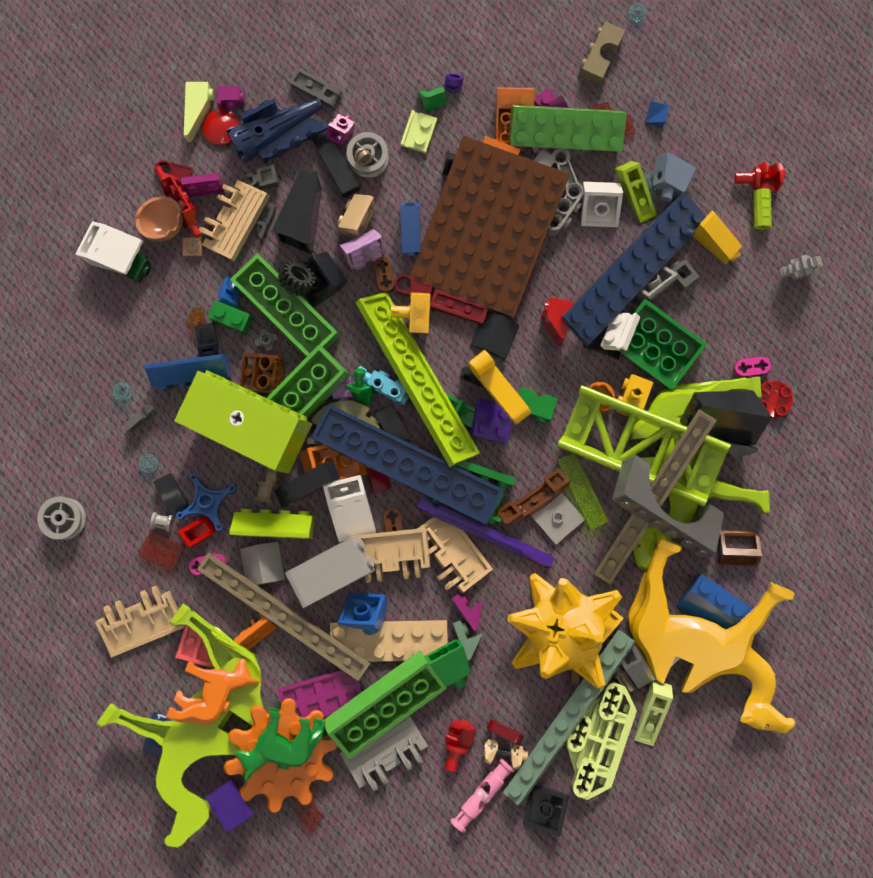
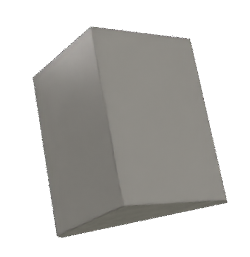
(661, 281)
(263, 563)

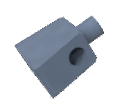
(671, 175)

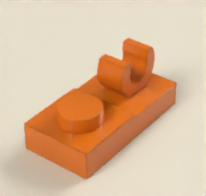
(255, 633)

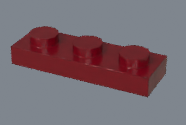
(458, 307)

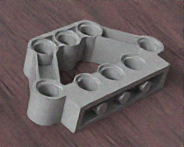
(571, 203)

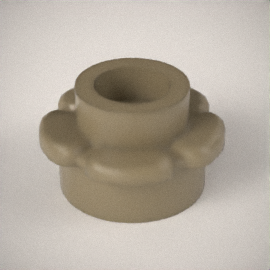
(362, 156)

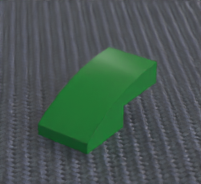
(463, 410)

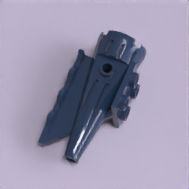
(274, 130)

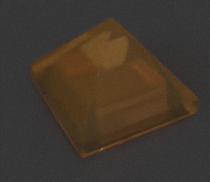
(196, 316)

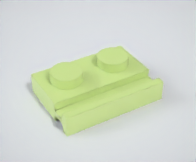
(419, 132)

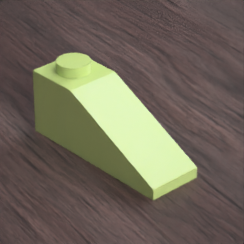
(197, 104)
(653, 712)

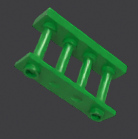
(502, 480)

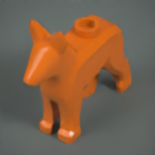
(215, 693)

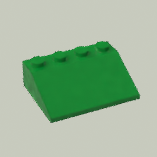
(662, 346)

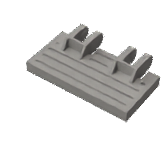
(385, 752)

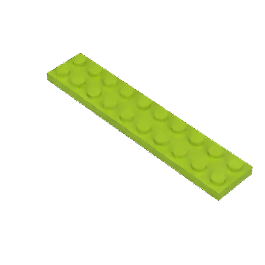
(418, 379)

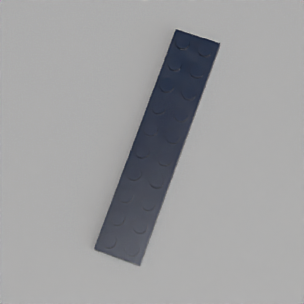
(633, 269)
(407, 464)

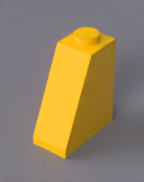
(717, 238)

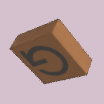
(192, 247)

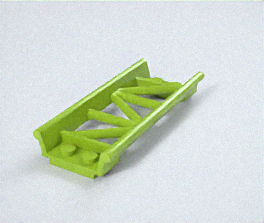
(588, 411)

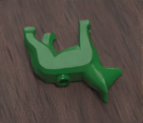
(278, 749)

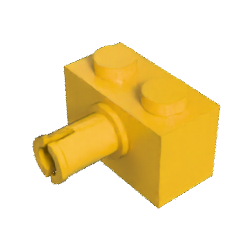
(416, 312)
(635, 391)

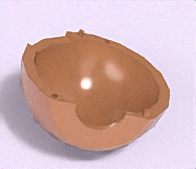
(159, 219)

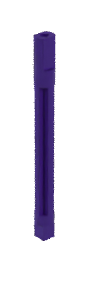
(486, 533)

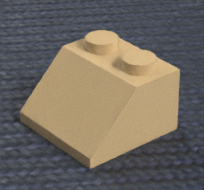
(357, 215)

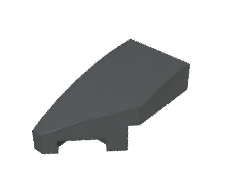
(264, 220)

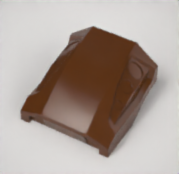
(261, 371)

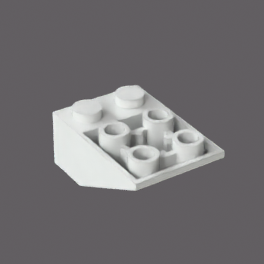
(108, 248)
(349, 508)

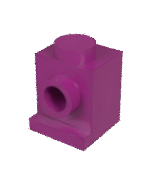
(230, 97)
(343, 125)

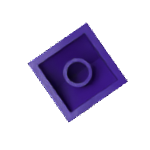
(229, 806)

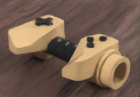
(517, 753)

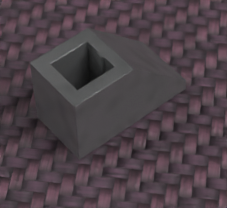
(637, 667)

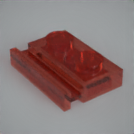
(161, 551)

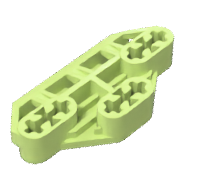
(596, 740)

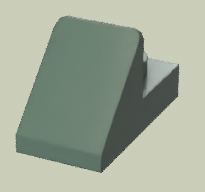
(468, 643)

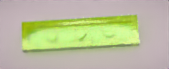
(582, 491)

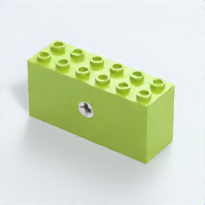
(243, 421)

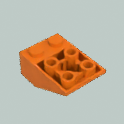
(504, 99)

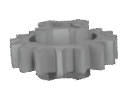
(801, 267)

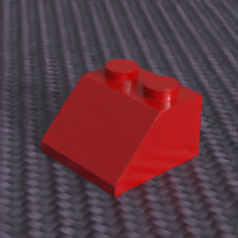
(554, 324)

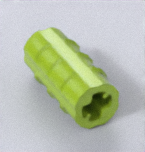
(762, 209)

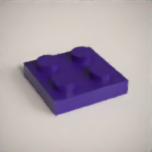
(490, 422)

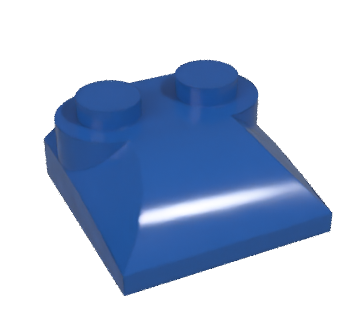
(364, 612)

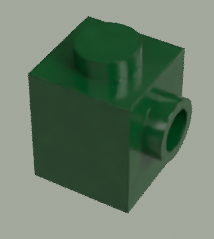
(139, 269)

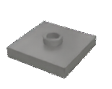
(558, 518)

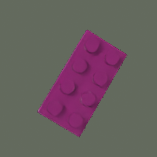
(321, 693)

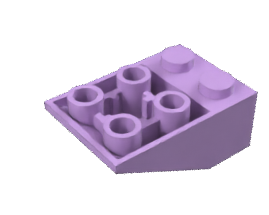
(363, 249)

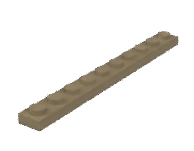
(660, 487)
(283, 616)

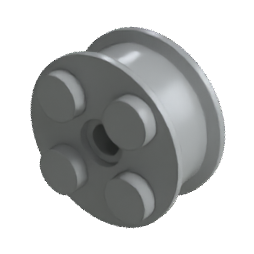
(378, 150)
(72, 518)

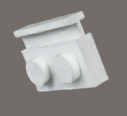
(620, 332)

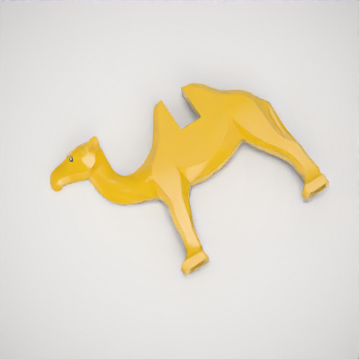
(705, 643)

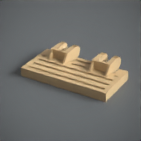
(236, 221)
(392, 547)
(458, 552)
(136, 624)

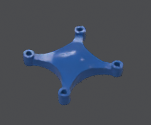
(206, 502)

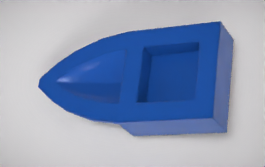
(228, 293)

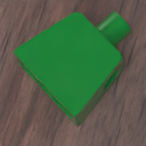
(450, 663)

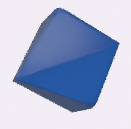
(657, 114)

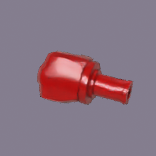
(763, 177)
(457, 741)

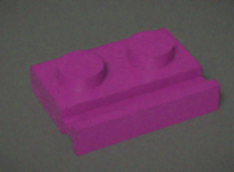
(202, 185)

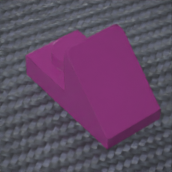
(548, 99)
(472, 615)

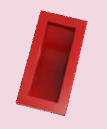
(197, 532)

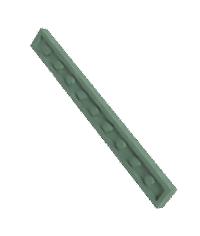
(567, 721)

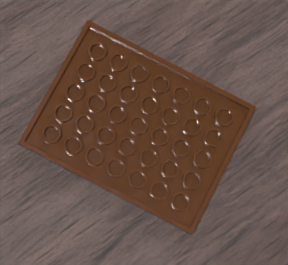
(489, 226)

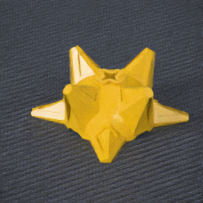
(568, 649)

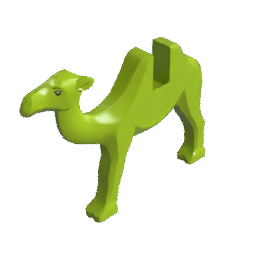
(671, 405)
(190, 741)

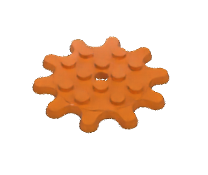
(270, 779)

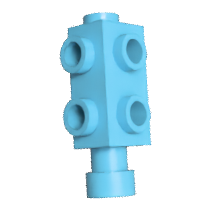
(387, 386)

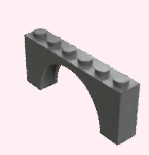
(635, 495)

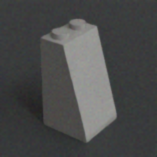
(330, 571)

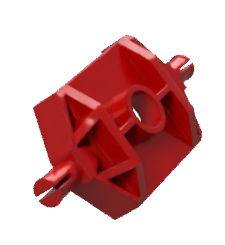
(171, 186)

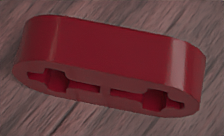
(505, 731)

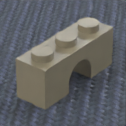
(607, 39)

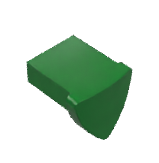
(432, 99)

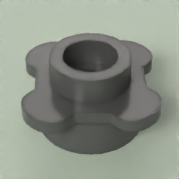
(268, 345)

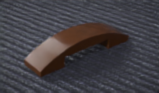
(536, 500)

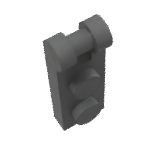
(315, 87)

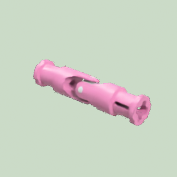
(477, 801)

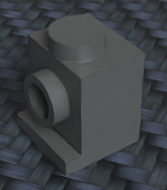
(689, 273)

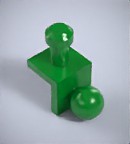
(362, 392)

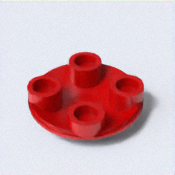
(215, 126)
(776, 398)

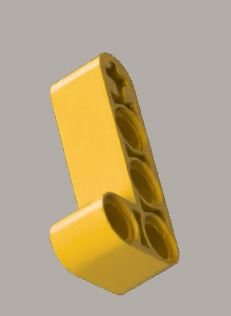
(499, 388)

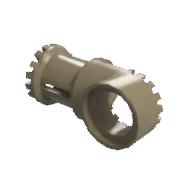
(265, 488)

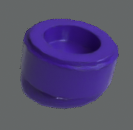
(453, 80)

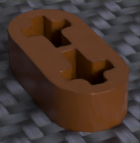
(379, 275)
(398, 520)

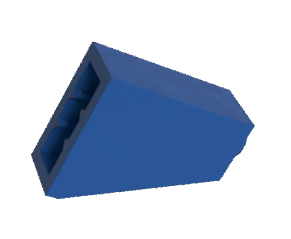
(410, 228)

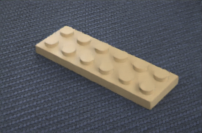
(394, 640)

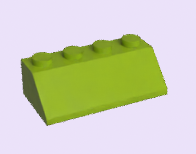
(273, 525)

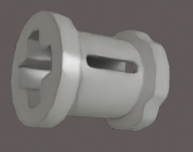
(161, 522)

